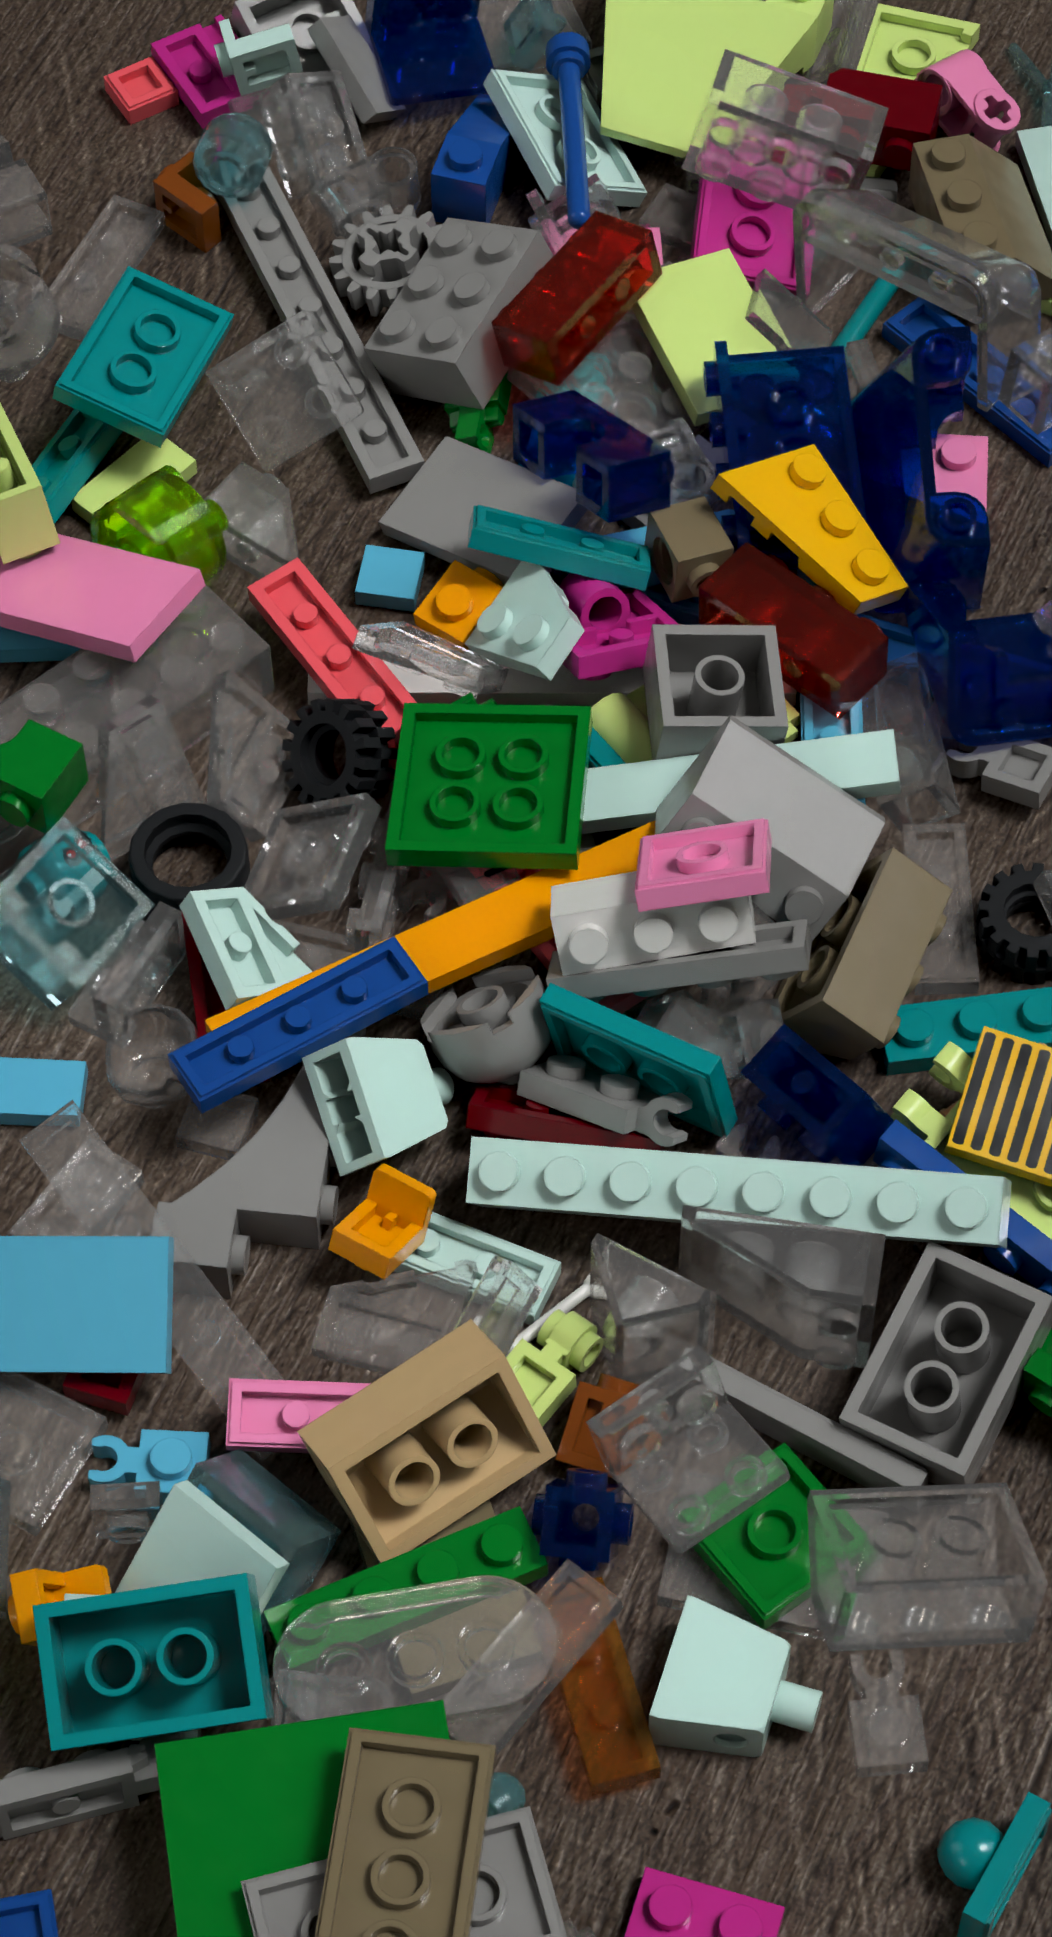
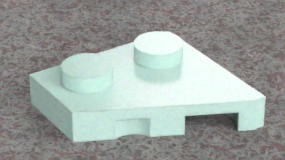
(528, 624)
(240, 944)

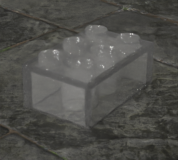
(781, 133)

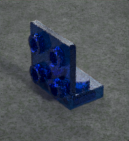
(428, 48)

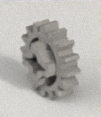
(387, 254)

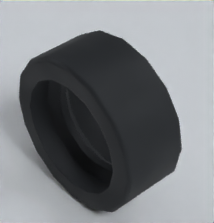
(180, 825)

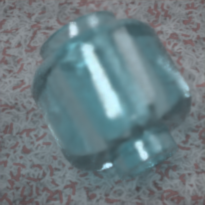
(232, 155)

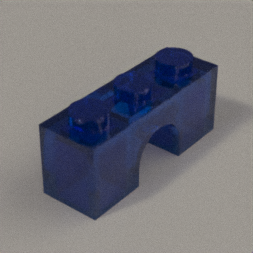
(614, 463)

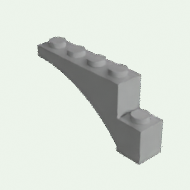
(265, 1194)

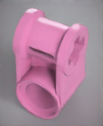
(971, 98)

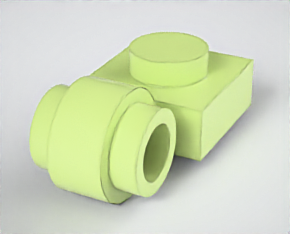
(546, 1374)

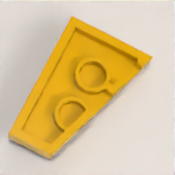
(817, 520)

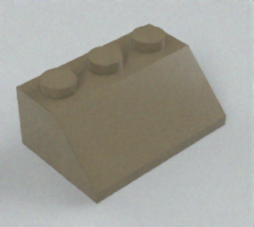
(981, 197)
(866, 959)

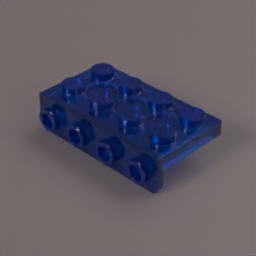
(774, 407)

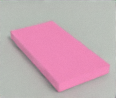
(95, 596)

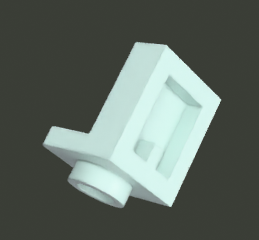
(257, 58)

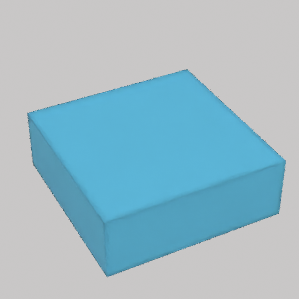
(390, 578)

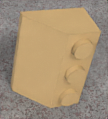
(428, 1442)

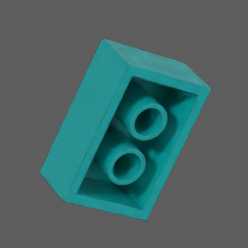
(153, 1661)

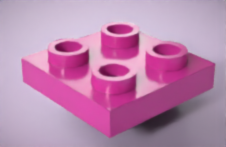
(614, 627)

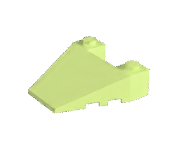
(668, 51)

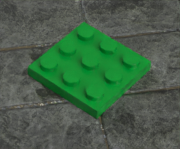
(489, 786)

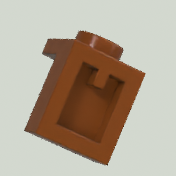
(187, 204)
(577, 1443)

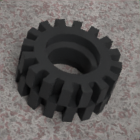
(314, 744)

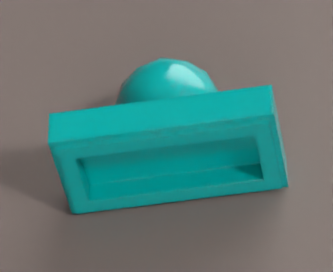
(991, 1864)

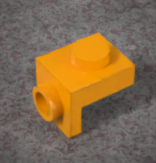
(457, 602)
(386, 1224)
(48, 1586)

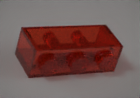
(577, 298)
(820, 643)

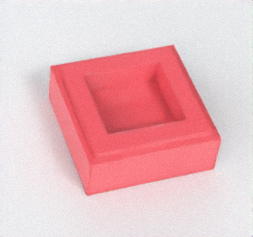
(141, 90)

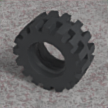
(1001, 942)

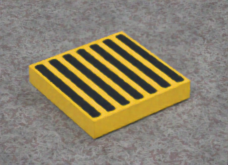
(1006, 1108)

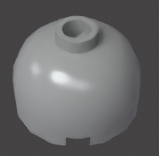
(491, 1029)

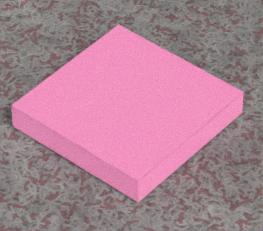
(703, 865)

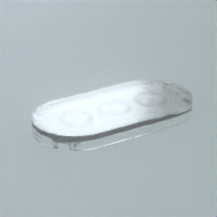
(461, 1641)

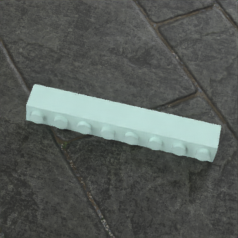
(658, 1184)

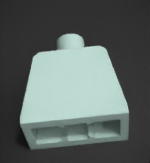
(376, 1097)
(726, 1686)

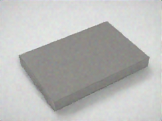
(440, 499)

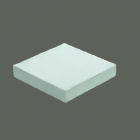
(199, 1542)

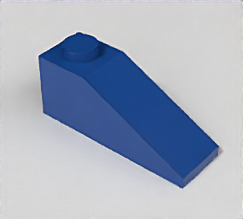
(472, 164)

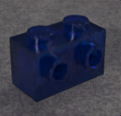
(818, 1097)

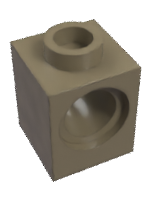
(686, 546)

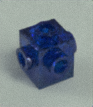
(562, 1535)

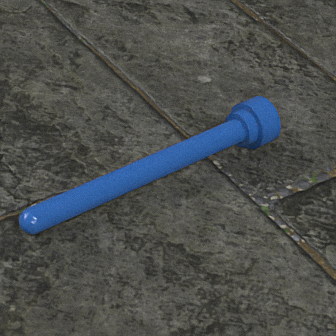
(569, 62)

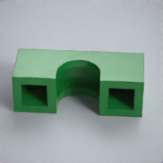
(40, 776)

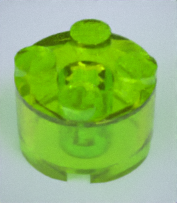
(165, 521)

